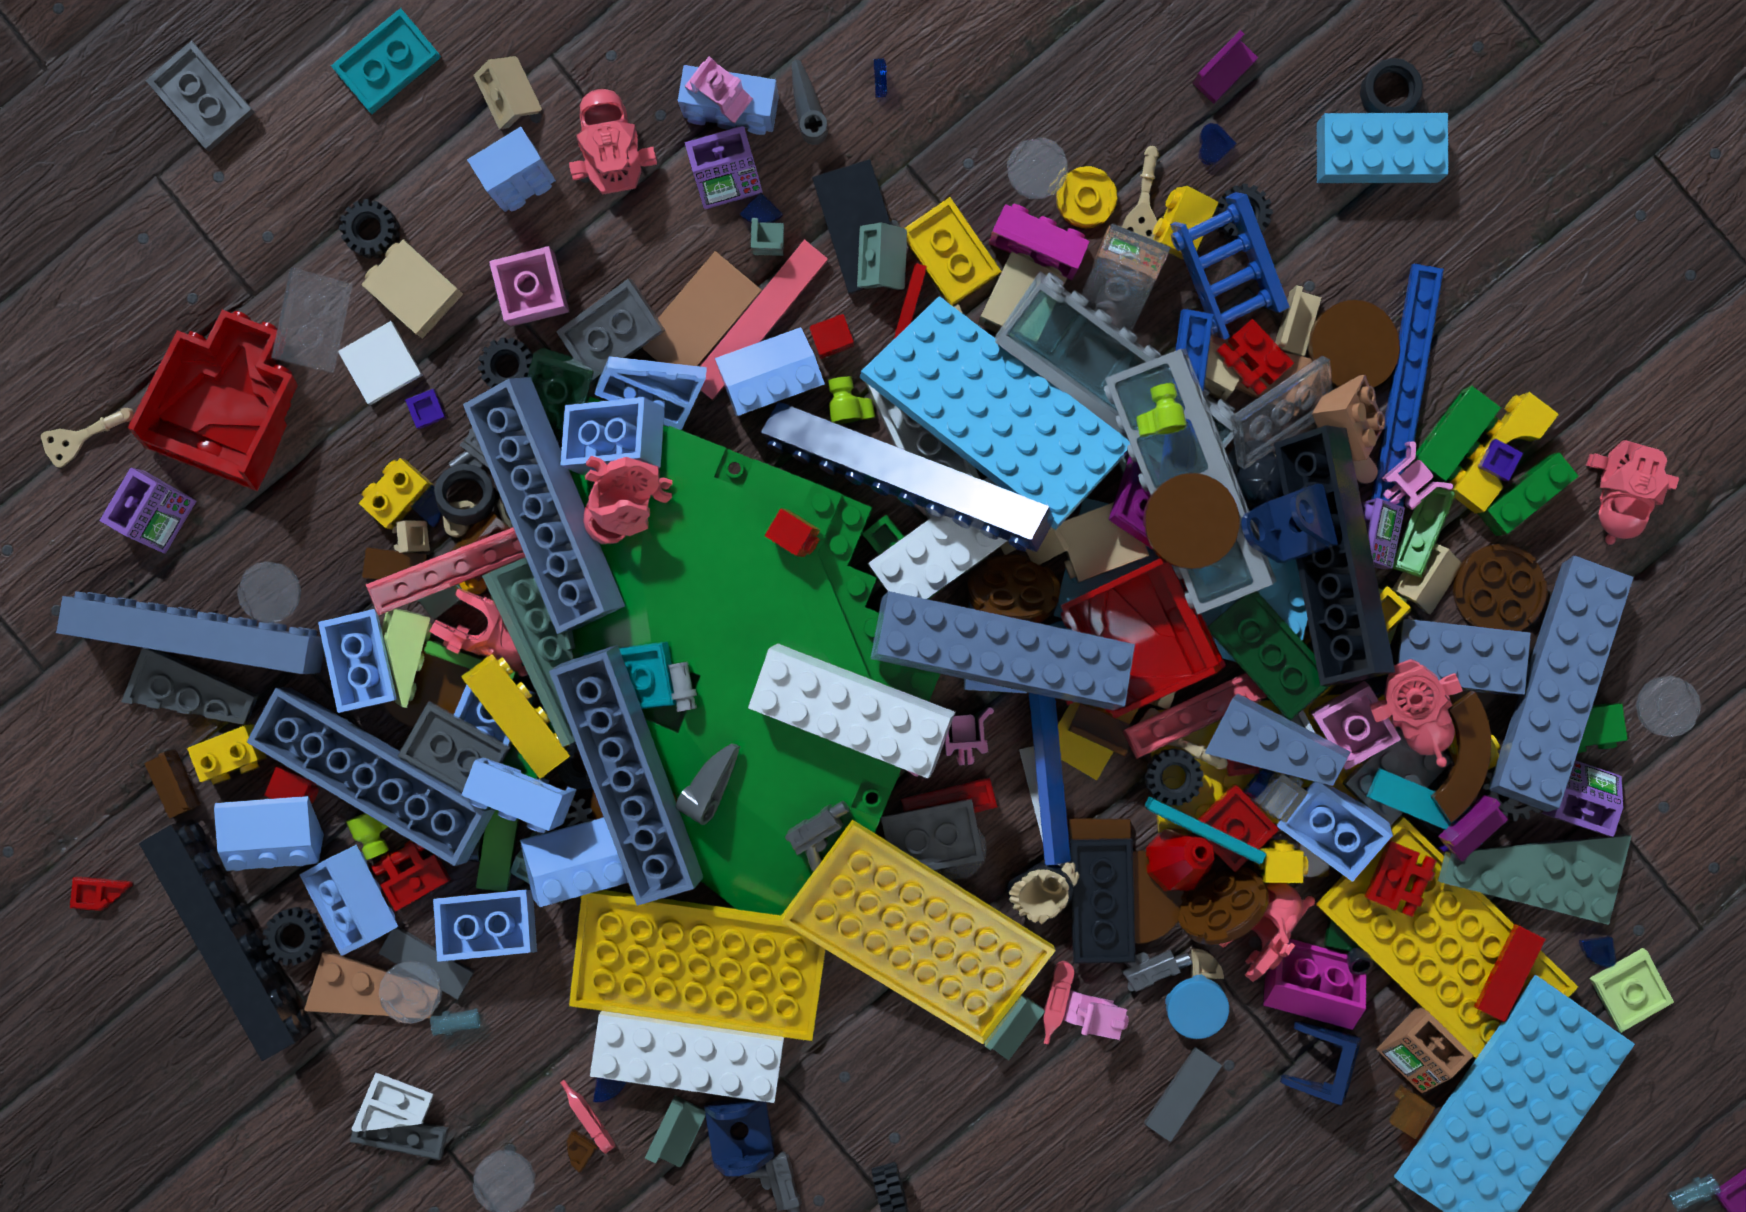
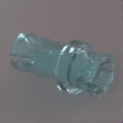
(453, 1022)
(1692, 1193)

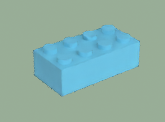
(1382, 147)

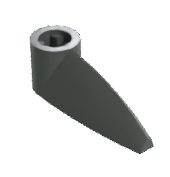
(807, 106)
(705, 792)

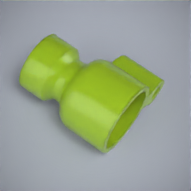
(846, 407)
(1166, 416)
(367, 831)

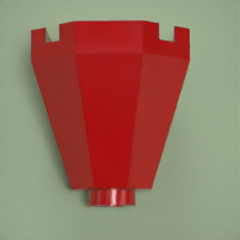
(1179, 859)

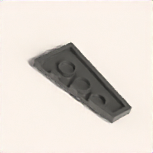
(179, 686)

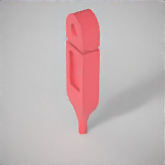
(1057, 998)
(589, 1119)

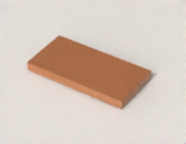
(702, 313)

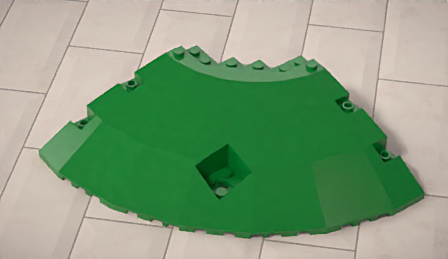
(720, 602)

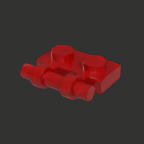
(1260, 352)
(1393, 874)
(414, 882)

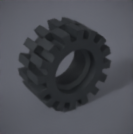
(1259, 205)
(356, 216)
(495, 352)
(1192, 781)
(275, 940)
(889, 1188)

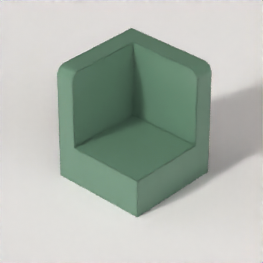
(767, 238)
(440, 602)

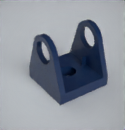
(1277, 525)
(1334, 1092)
(739, 1154)

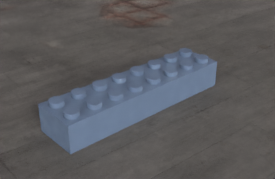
(543, 504)
(183, 632)
(1002, 651)
(1561, 684)
(368, 775)
(627, 775)

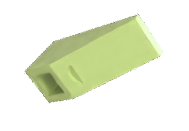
(404, 639)

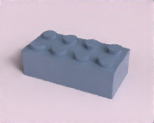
(1479, 656)

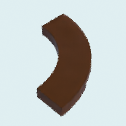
(1472, 759)

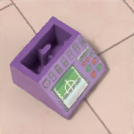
(723, 167)
(147, 510)
(1383, 529)
(1591, 799)

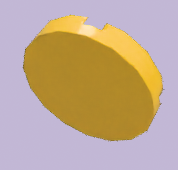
(1086, 197)

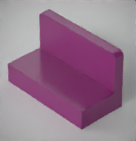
(1225, 68)
(1473, 827)

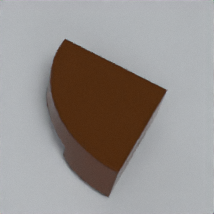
(579, 1150)

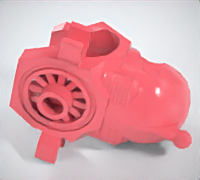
(607, 143)
(1632, 489)
(621, 498)
(492, 640)
(1416, 688)
(1275, 928)

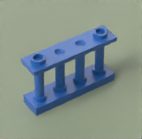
(1250, 241)

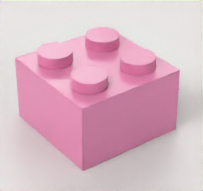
(529, 286)
(1350, 724)

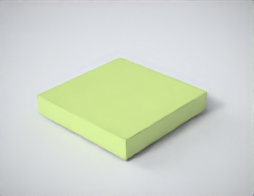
(1631, 990)

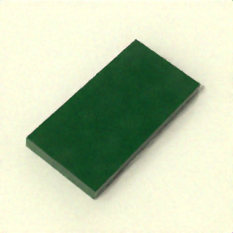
(1269, 653)

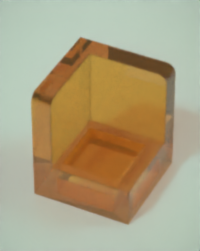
(1411, 1112)

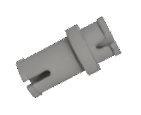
(682, 687)

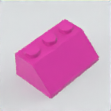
(1039, 239)
(1316, 986)

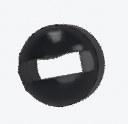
(1359, 961)

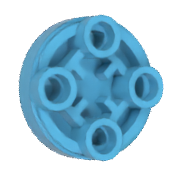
(1197, 1007)

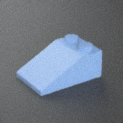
(1338, 829)

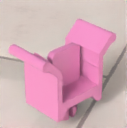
(720, 88)
(1411, 480)
(965, 736)
(1095, 1015)

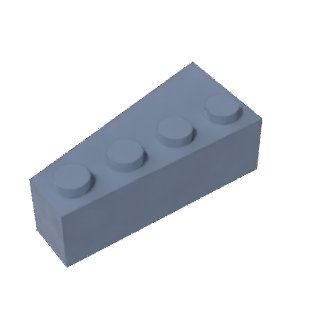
(1274, 743)

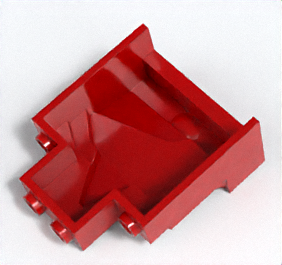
(218, 401)
(1152, 613)

